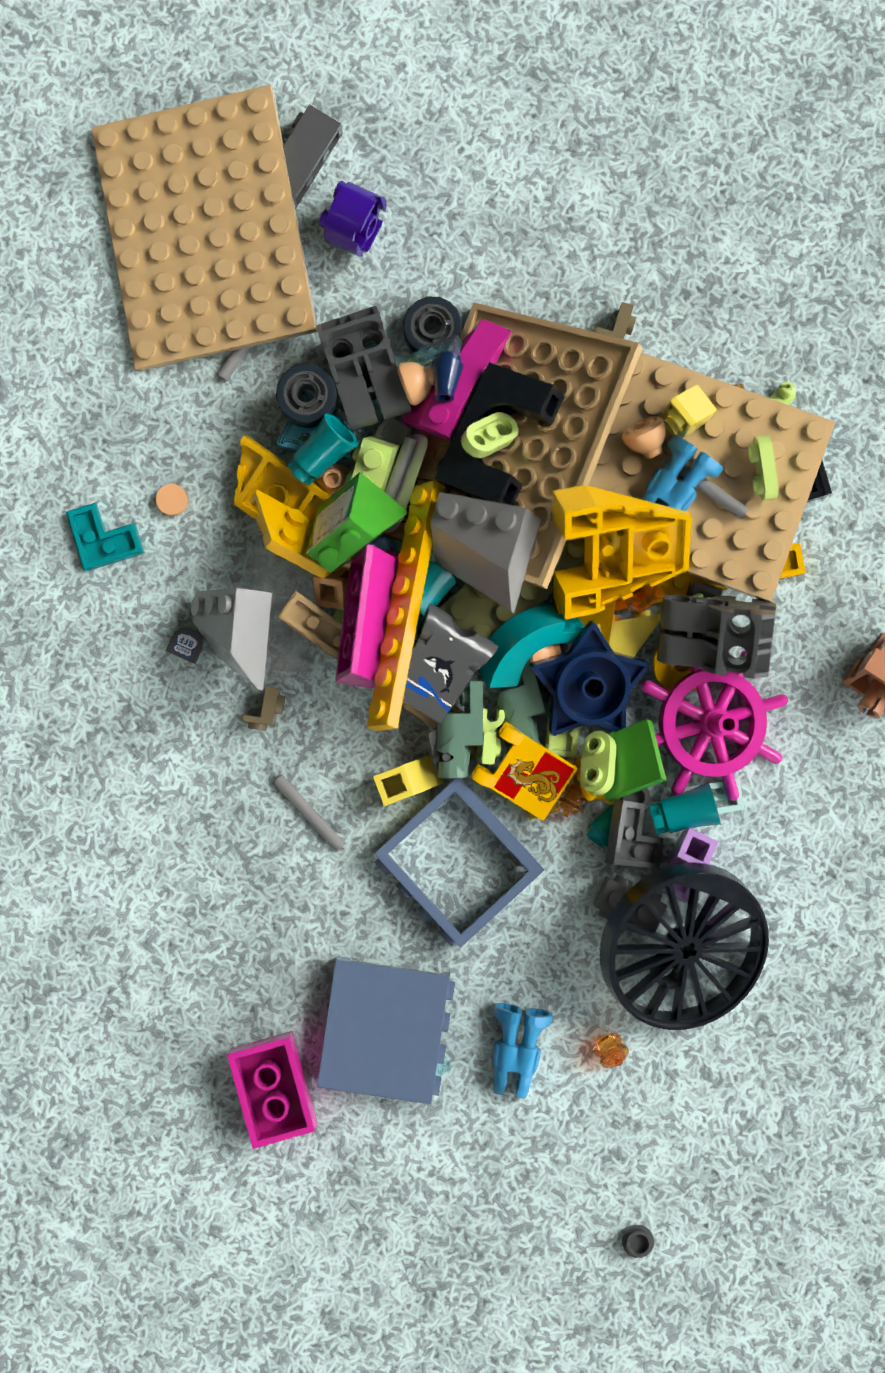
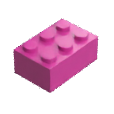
(272, 1089)

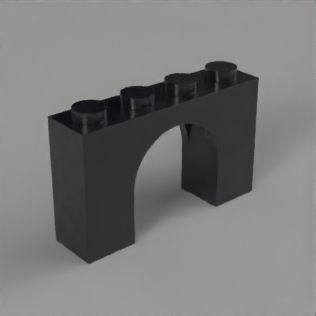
(503, 392)

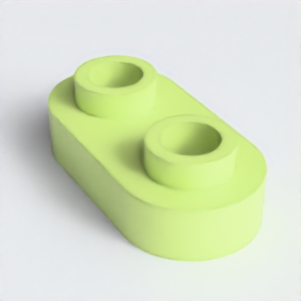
(489, 435)
(762, 455)
(598, 761)

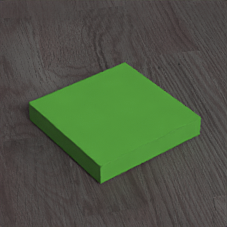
(637, 760)

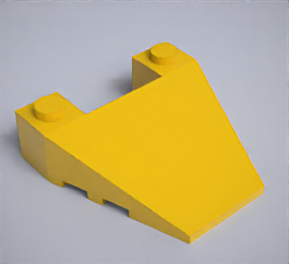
(624, 547)

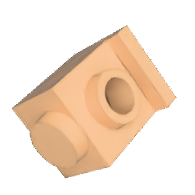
(335, 594)

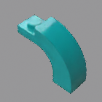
(522, 638)

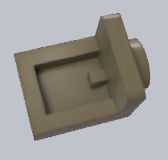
(623, 324)
(272, 705)

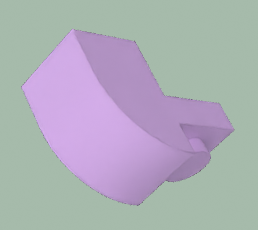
(690, 848)

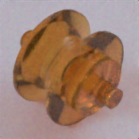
(572, 800)
(610, 1050)

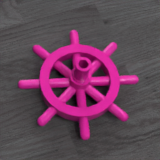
(712, 724)

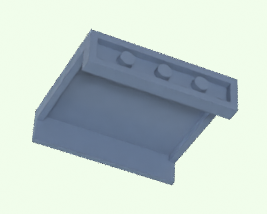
(385, 1031)

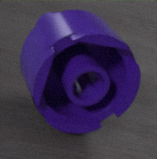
(352, 218)

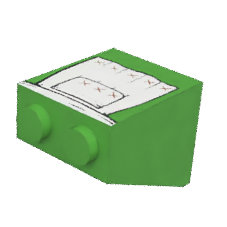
(351, 521)

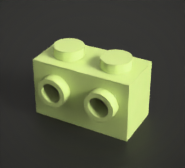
(375, 460)

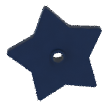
(605, 698)

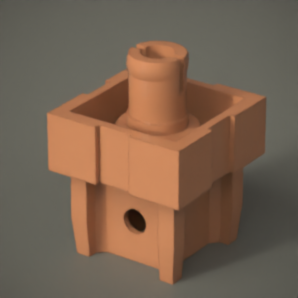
(868, 679)

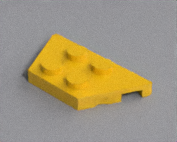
(271, 475)
(287, 532)

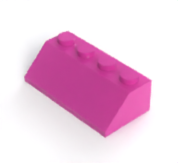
(365, 616)

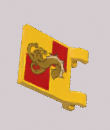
(528, 773)

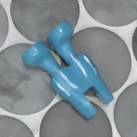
(665, 488)
(513, 1056)

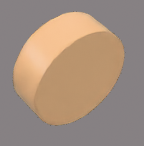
(172, 499)

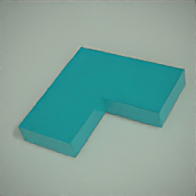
(99, 546)

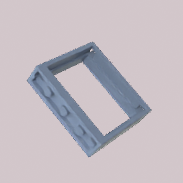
(427, 907)

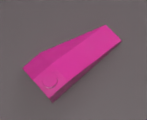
(478, 348)

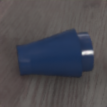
(446, 374)

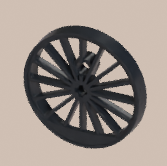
(686, 945)

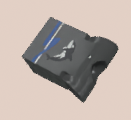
(443, 663)

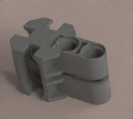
(349, 373)
(703, 632)

